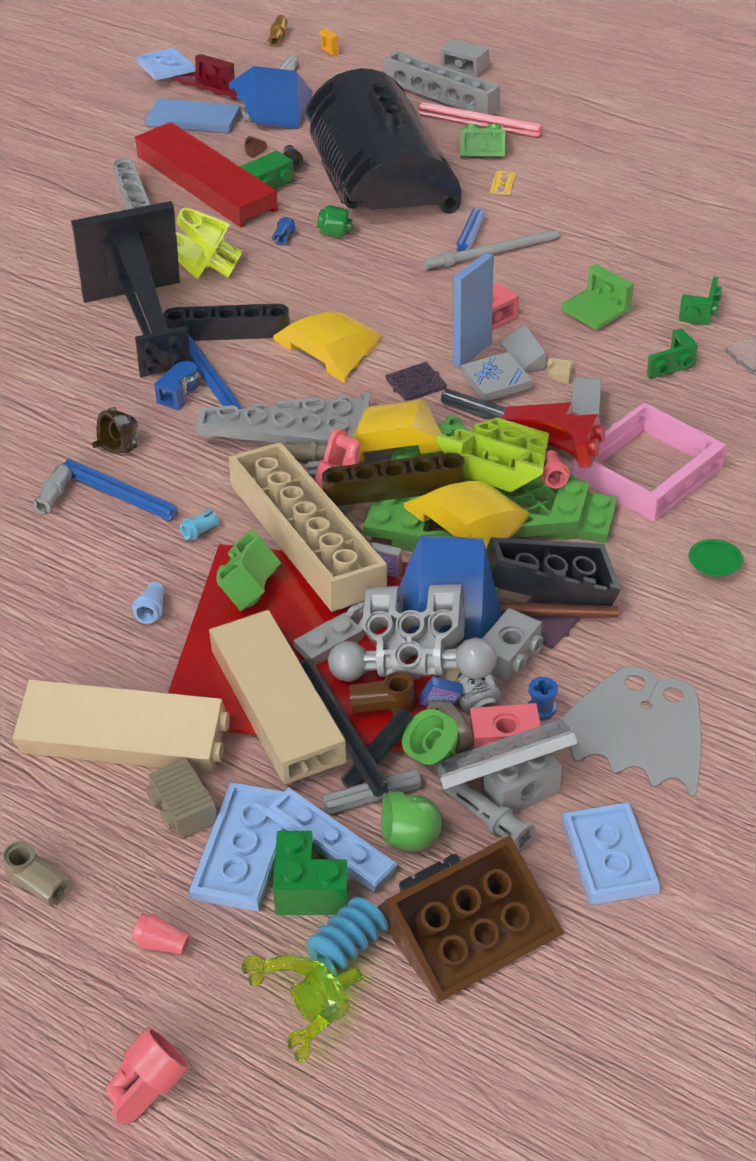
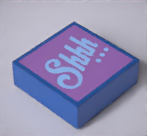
(440, 690)

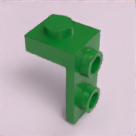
(699, 309)
(679, 357)

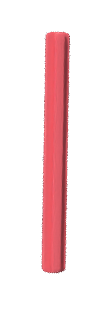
(483, 120)

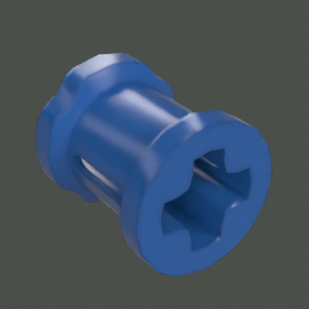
(543, 692)

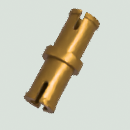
(277, 31)

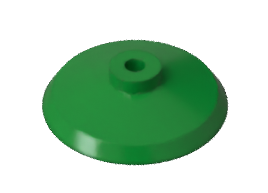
(715, 557)

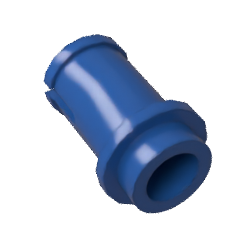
(285, 227)

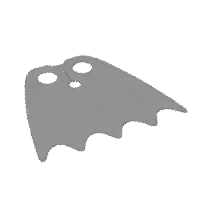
(657, 739)

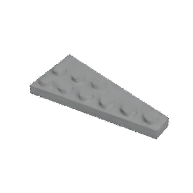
(286, 422)

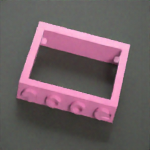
(706, 452)

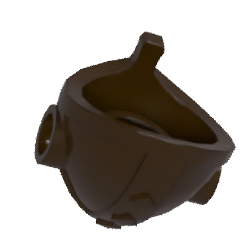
(116, 431)

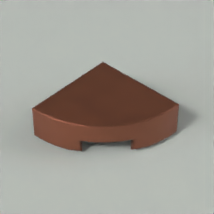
(254, 146)

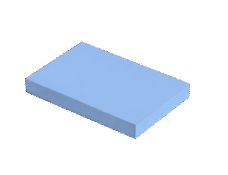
(165, 63)
(610, 853)

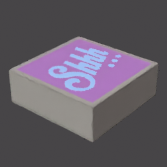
(392, 557)

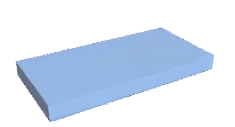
(239, 850)

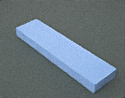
(332, 839)

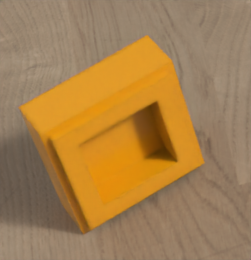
(329, 42)

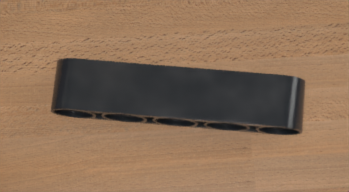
(229, 321)

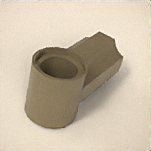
(34, 874)

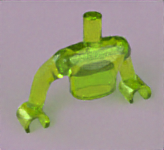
(318, 996)

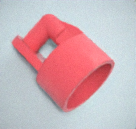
(337, 445)
(159, 1070)

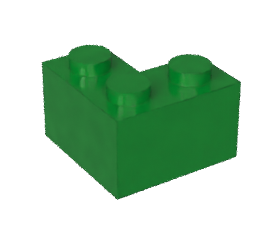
(306, 883)

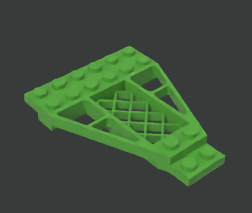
(573, 514)

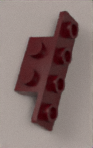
(210, 75)

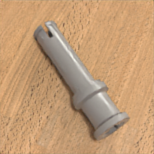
(498, 819)

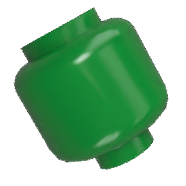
(334, 222)

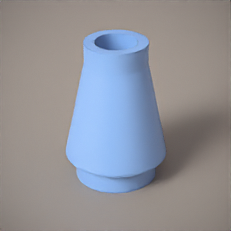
(149, 604)

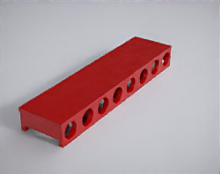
(205, 173)

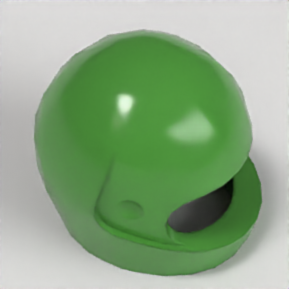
(409, 821)

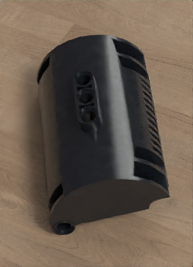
(378, 145)

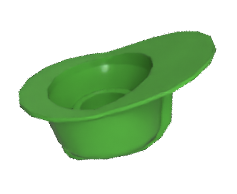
(430, 737)

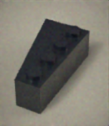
(554, 570)

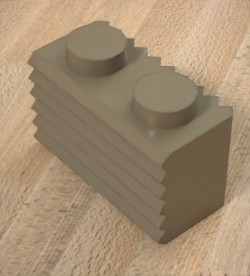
(182, 798)

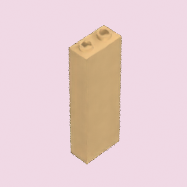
(277, 697)
(121, 725)

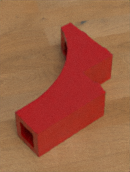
(567, 431)

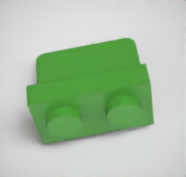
(603, 301)

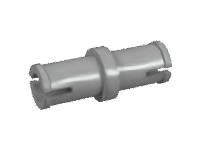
(52, 489)

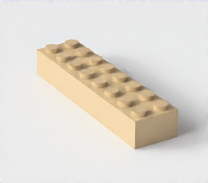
(307, 525)

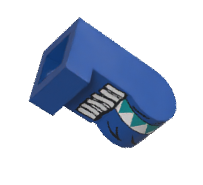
(176, 384)

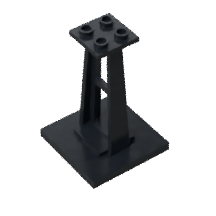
(132, 256)

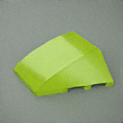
(499, 452)

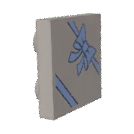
(496, 376)

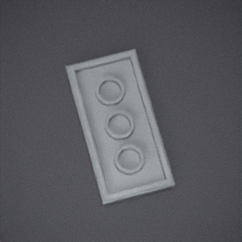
(505, 753)

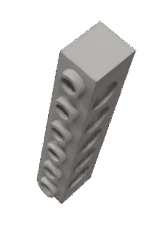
(443, 83)

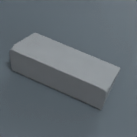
(525, 349)

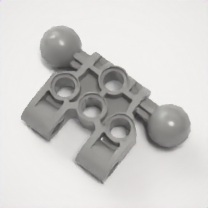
(434, 650)

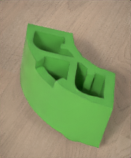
(247, 570)

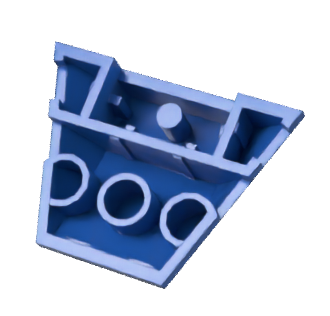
(273, 96)
(453, 561)

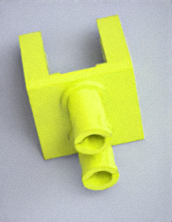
(204, 244)

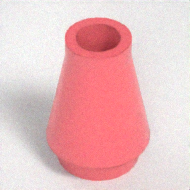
(555, 471)
(159, 935)

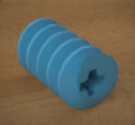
(346, 933)

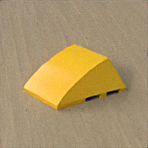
(332, 339)
(397, 426)
(470, 510)

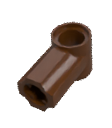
(391, 694)

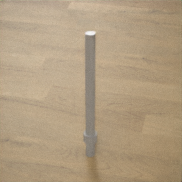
(449, 259)

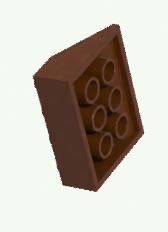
(470, 919)

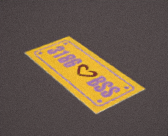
(502, 182)

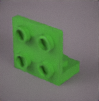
(482, 141)

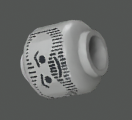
(478, 692)

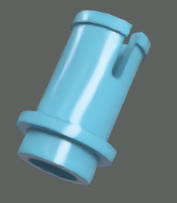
(193, 527)

